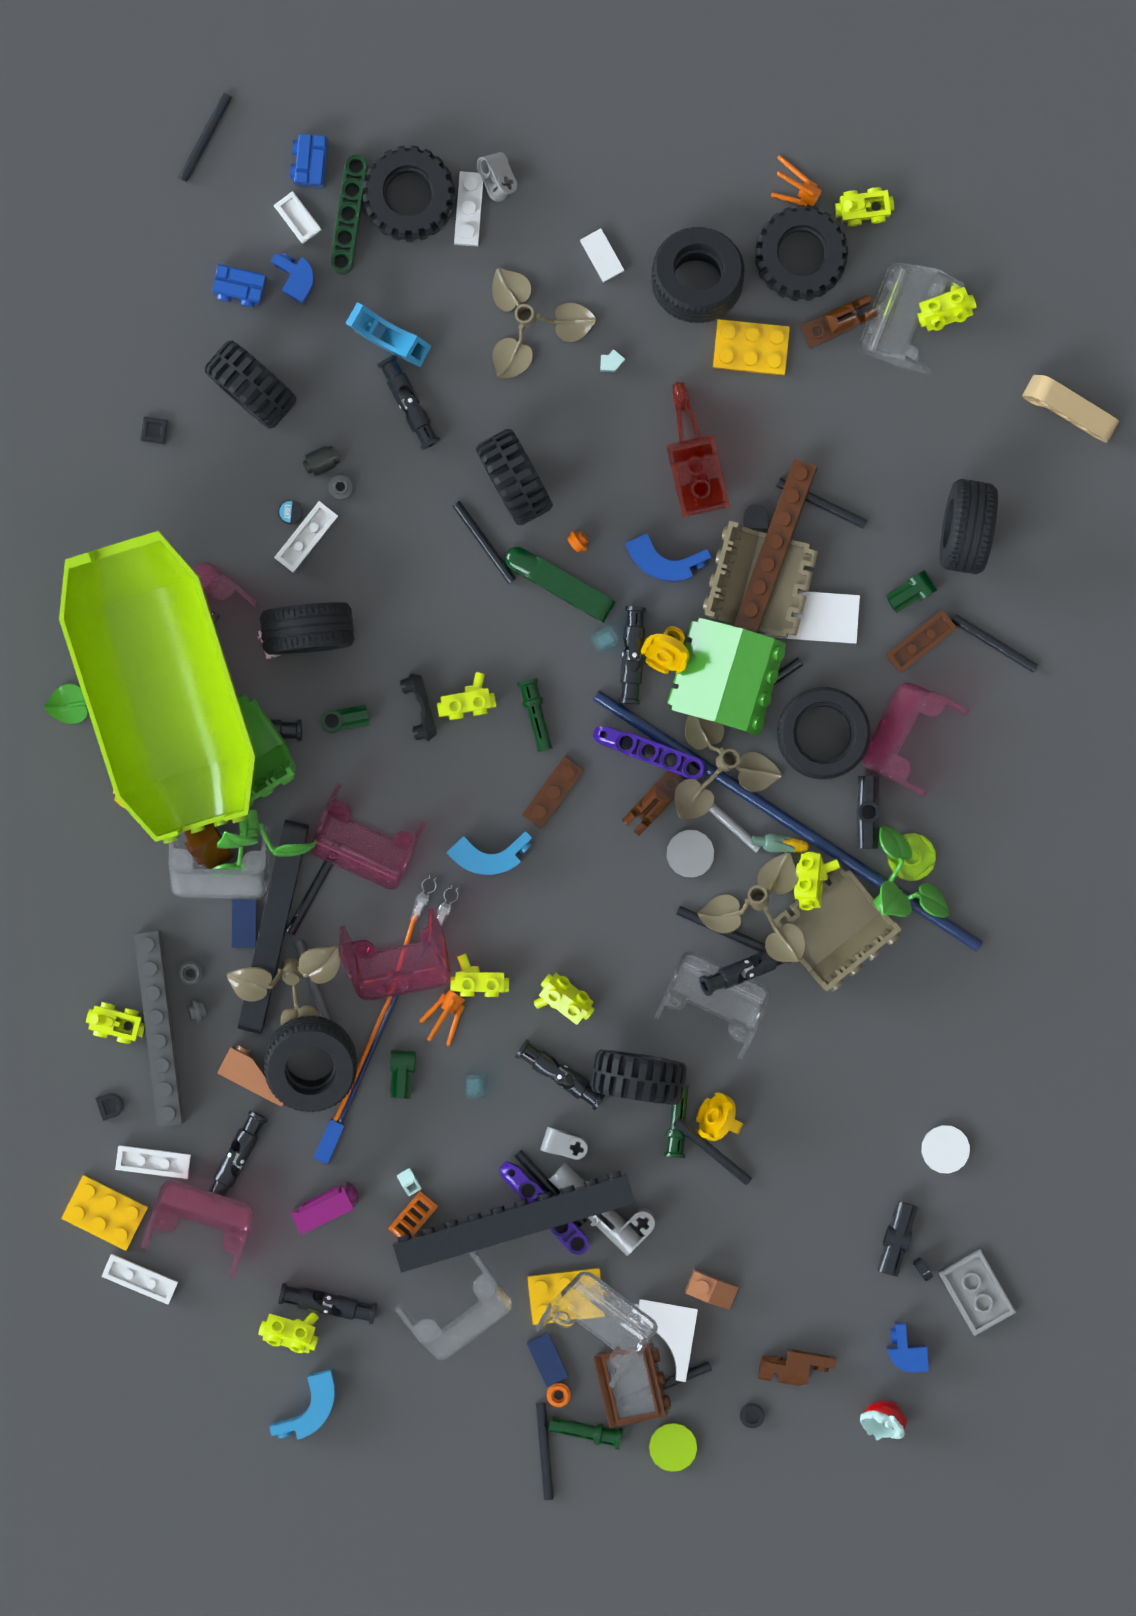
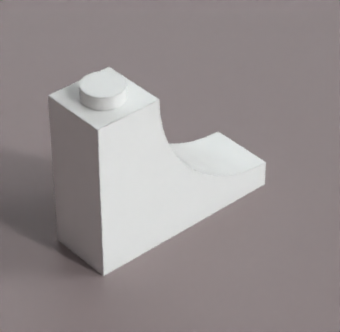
(676, 1328)

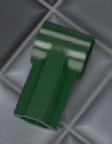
(915, 589)
(348, 718)
(402, 1068)

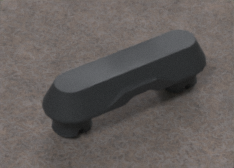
(427, 728)

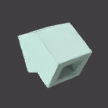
(611, 362)
(409, 1181)

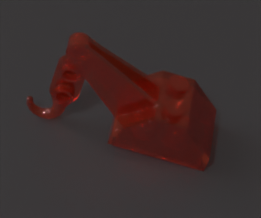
(695, 464)

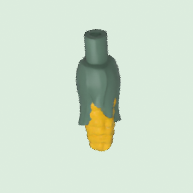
(778, 843)

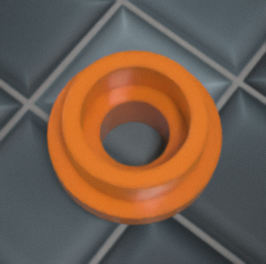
(578, 541)
(558, 1402)

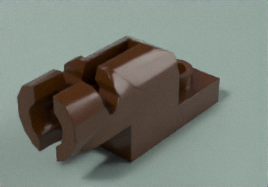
(837, 322)
(654, 801)
(795, 1367)

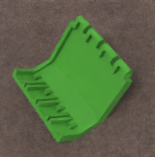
(727, 675)
(273, 758)

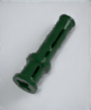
(533, 702)
(676, 1138)
(597, 1434)

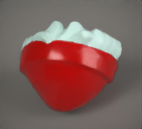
(884, 1420)

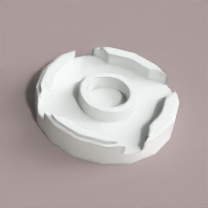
(945, 1149)

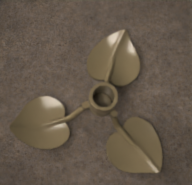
(511, 290)
(755, 769)
(777, 876)
(317, 963)

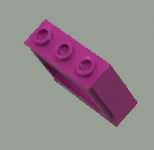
(325, 1207)

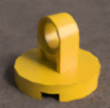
(666, 652)
(717, 1117)

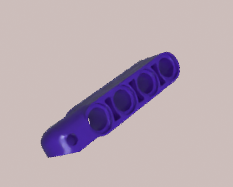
(614, 741)
(517, 1181)

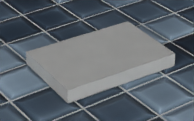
(977, 1292)

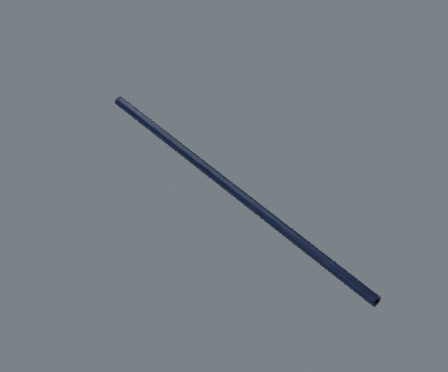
(782, 817)

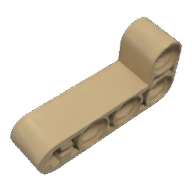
(1067, 404)

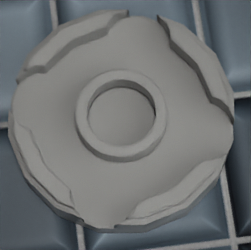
(690, 853)

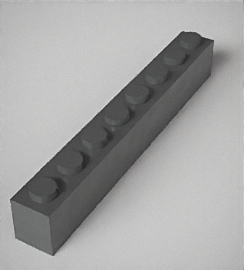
(159, 1028)

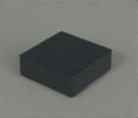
(154, 430)

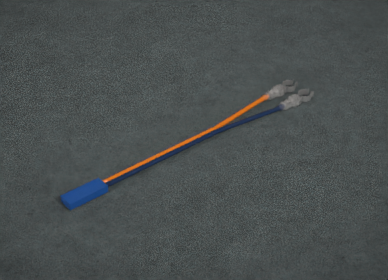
(335, 1128)

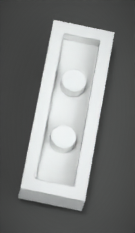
(468, 209)
(306, 537)
(153, 1161)
(140, 1279)

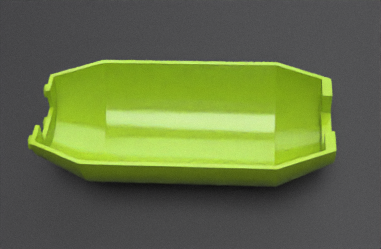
(157, 686)

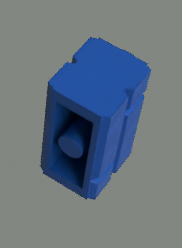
(310, 160)
(239, 285)

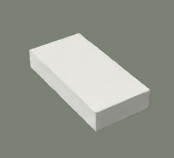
(297, 217)
(602, 255)

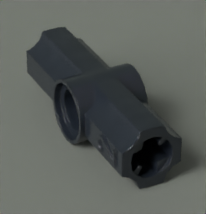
(868, 828)
(897, 1238)

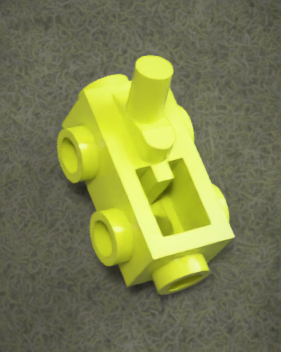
(857, 207)
(946, 309)
(474, 700)
(811, 875)
(472, 980)
(565, 998)
(107, 1020)
(296, 1334)

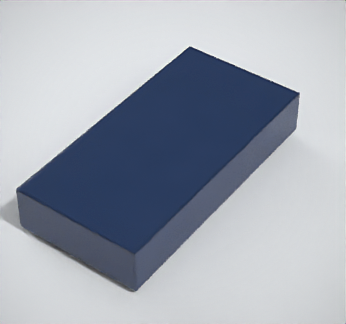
(244, 923)
(547, 1359)

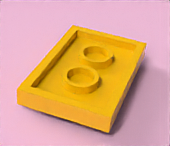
(751, 347)
(104, 1212)
(546, 1287)

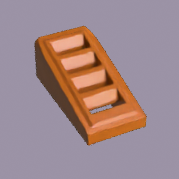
(425, 1200)

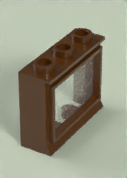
(638, 1394)

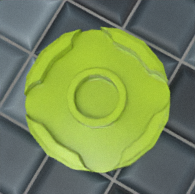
(920, 863)
(673, 1447)

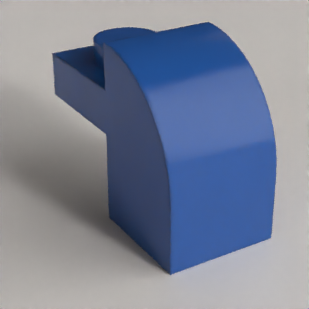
(301, 279)
(907, 1357)

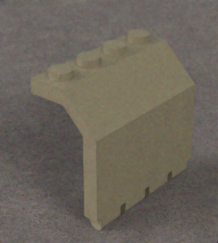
(734, 572)
(841, 931)

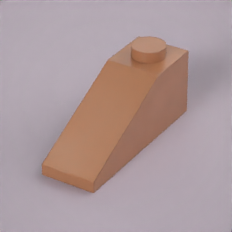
(246, 1072)

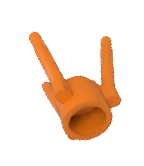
(808, 191)
(451, 1003)

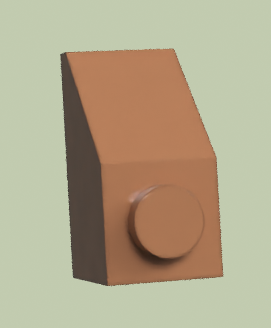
(711, 1289)

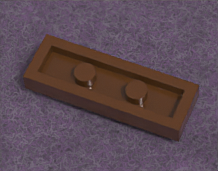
(921, 641)
(553, 792)

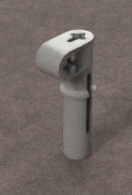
(622, 1233)

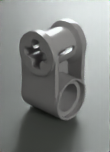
(497, 173)
(560, 1142)

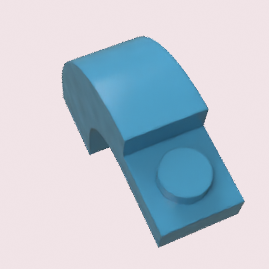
(388, 335)
(488, 864)
(322, 1399)

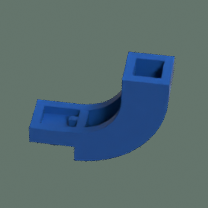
(662, 569)

